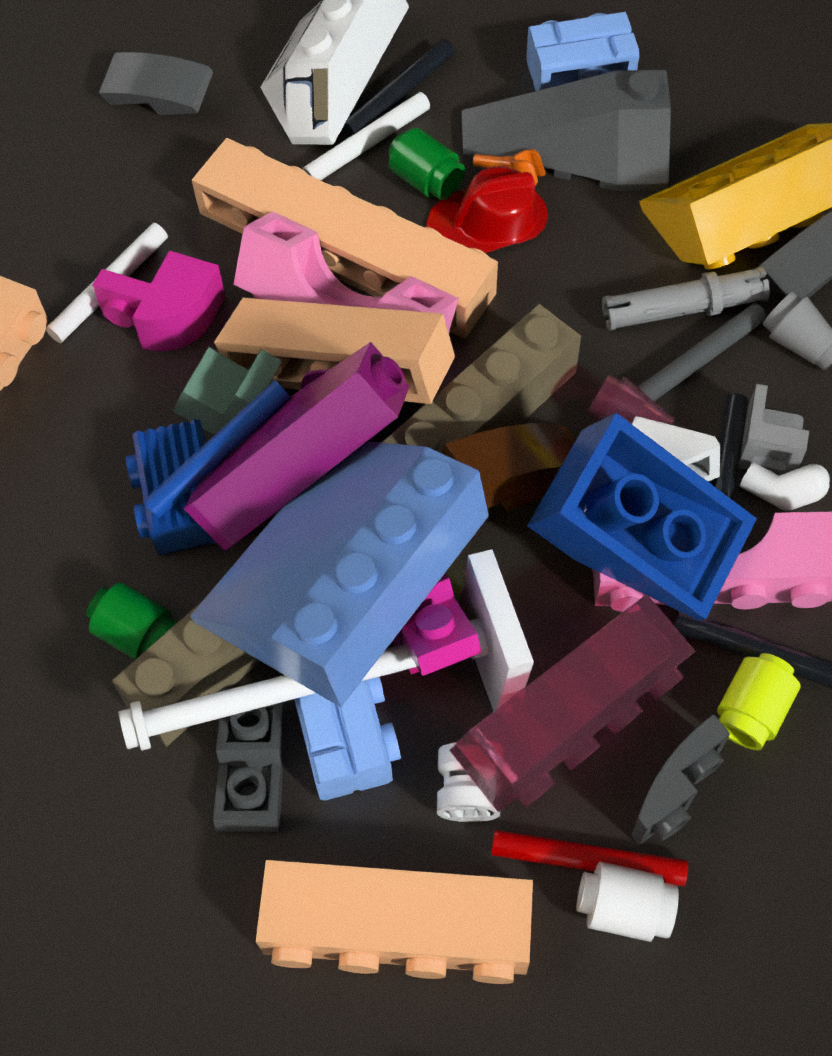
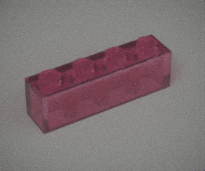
(570, 703)

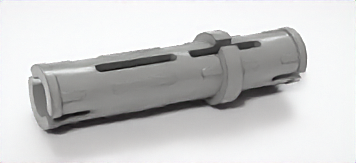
(703, 295)

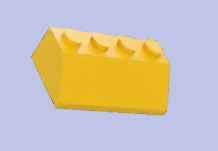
(747, 198)

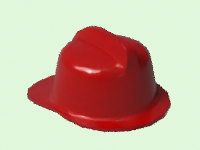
(493, 211)

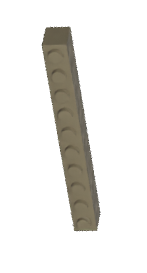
(489, 394)

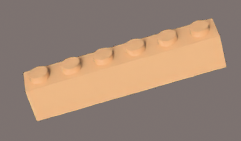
(358, 240)

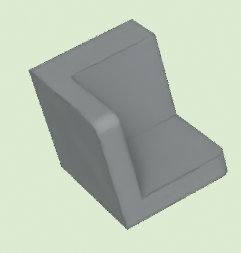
(772, 436)

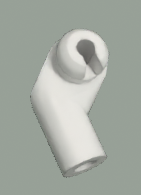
(789, 489)

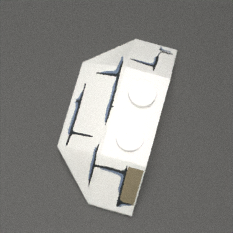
(329, 65)

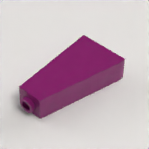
(299, 444)

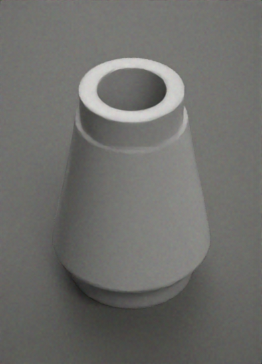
(801, 329)

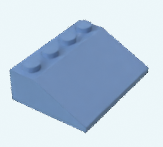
(347, 565)

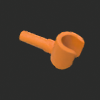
(524, 161)

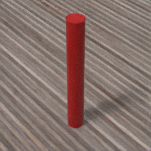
(584, 856)

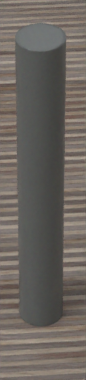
(703, 352)

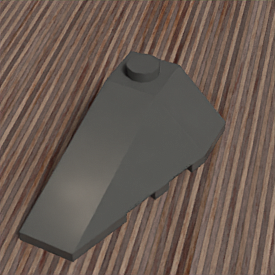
(593, 128)

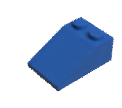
(643, 518)

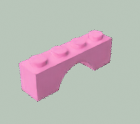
(287, 264)
(784, 567)

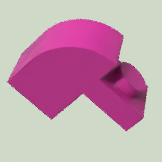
(169, 309)
(438, 631)

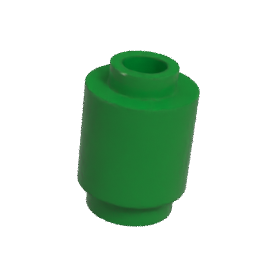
(426, 164)
(127, 619)

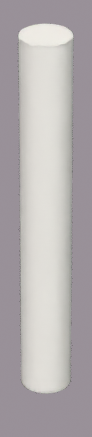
(368, 137)
(124, 264)

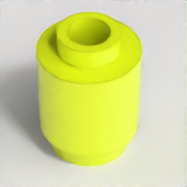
(758, 700)

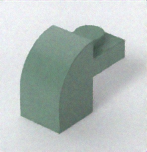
(223, 388)

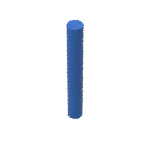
(216, 449)

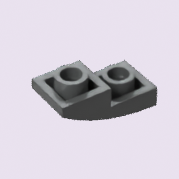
(162, 81)
(804, 261)
(250, 771)
(671, 791)

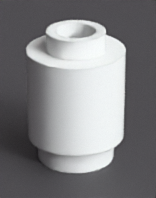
(628, 902)

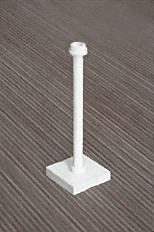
(484, 600)

